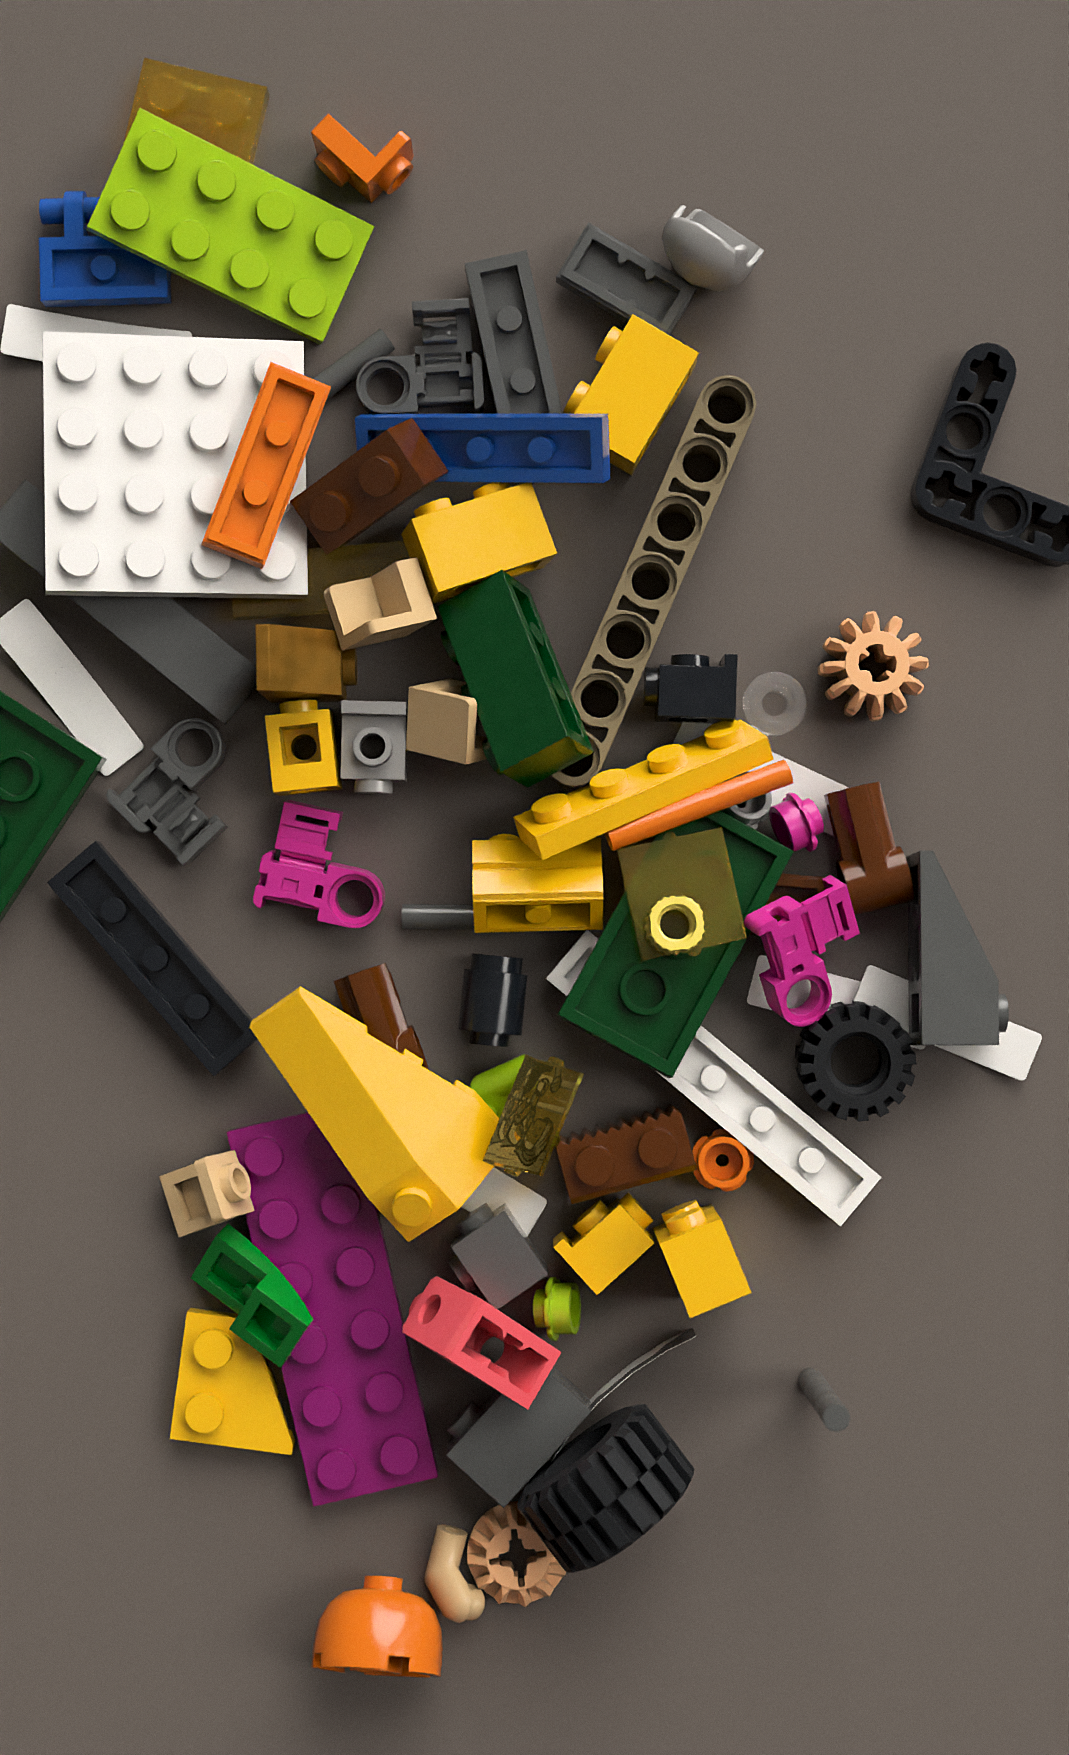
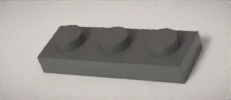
(512, 335)

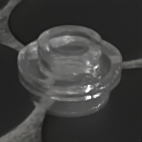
(788, 689)

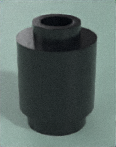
(493, 999)

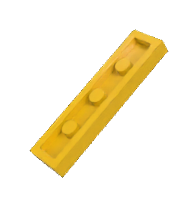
(630, 793)

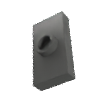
(624, 281)

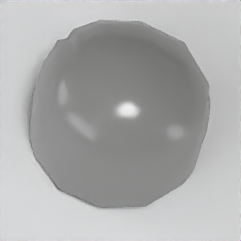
(708, 250)

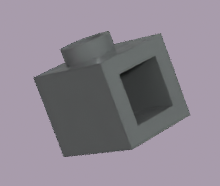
(495, 1255)

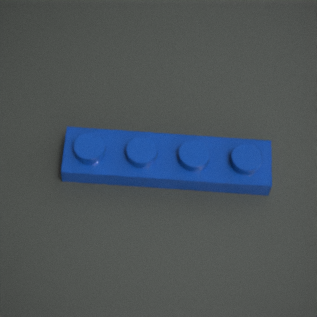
(508, 445)

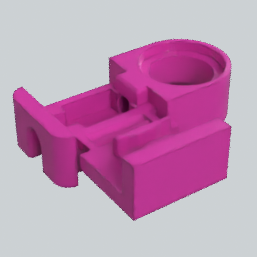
(303, 865)
(790, 942)

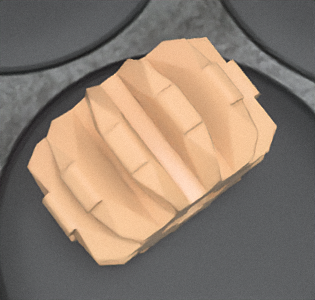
(887, 650)

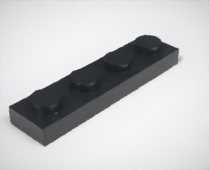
(155, 957)

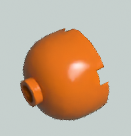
(379, 1632)

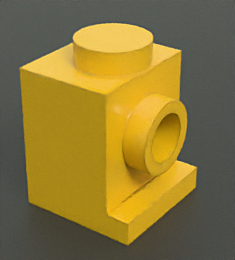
(295, 775)
(606, 1241)

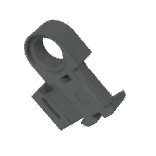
(443, 370)
(161, 797)

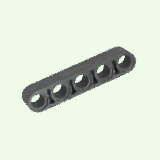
(149, 625)

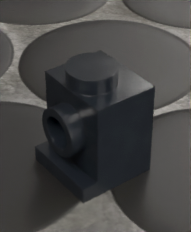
(692, 689)

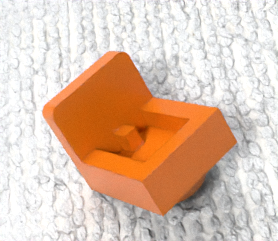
(346, 159)

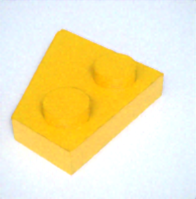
(226, 1390)

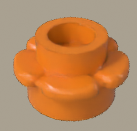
(725, 1177)

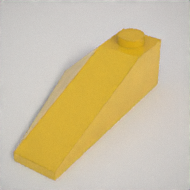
(391, 1121)

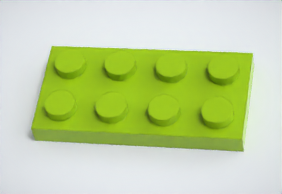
(229, 227)

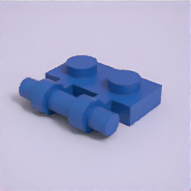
(89, 268)

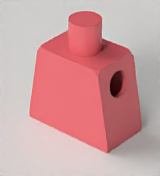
(459, 1324)

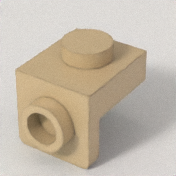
(207, 1192)

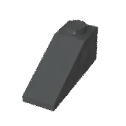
(949, 975)

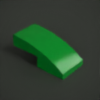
(267, 1305)

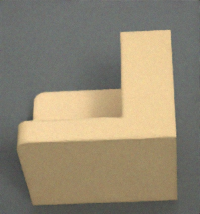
(380, 606)
(443, 722)

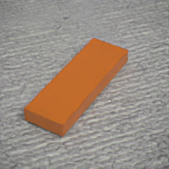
(266, 465)

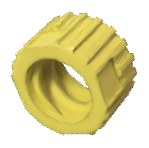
(695, 920)

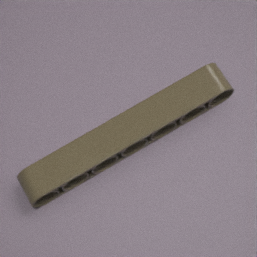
(656, 553)

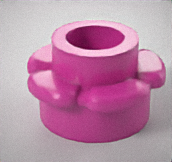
(796, 822)

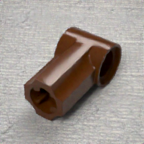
(869, 859)
(374, 1001)

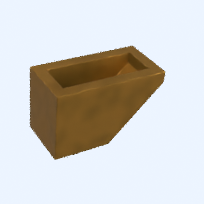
(302, 664)

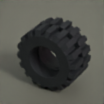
(606, 1488)

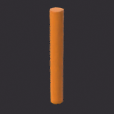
(702, 804)

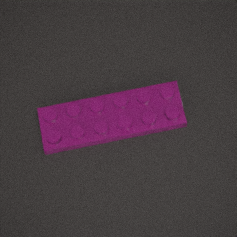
(353, 1367)

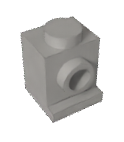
(367, 719)

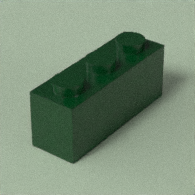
(514, 679)

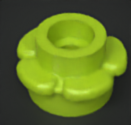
(557, 1308)

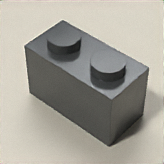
(506, 1443)

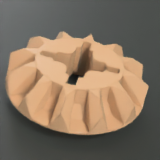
(497, 1577)

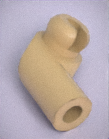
(444, 1580)

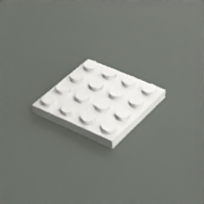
(140, 458)

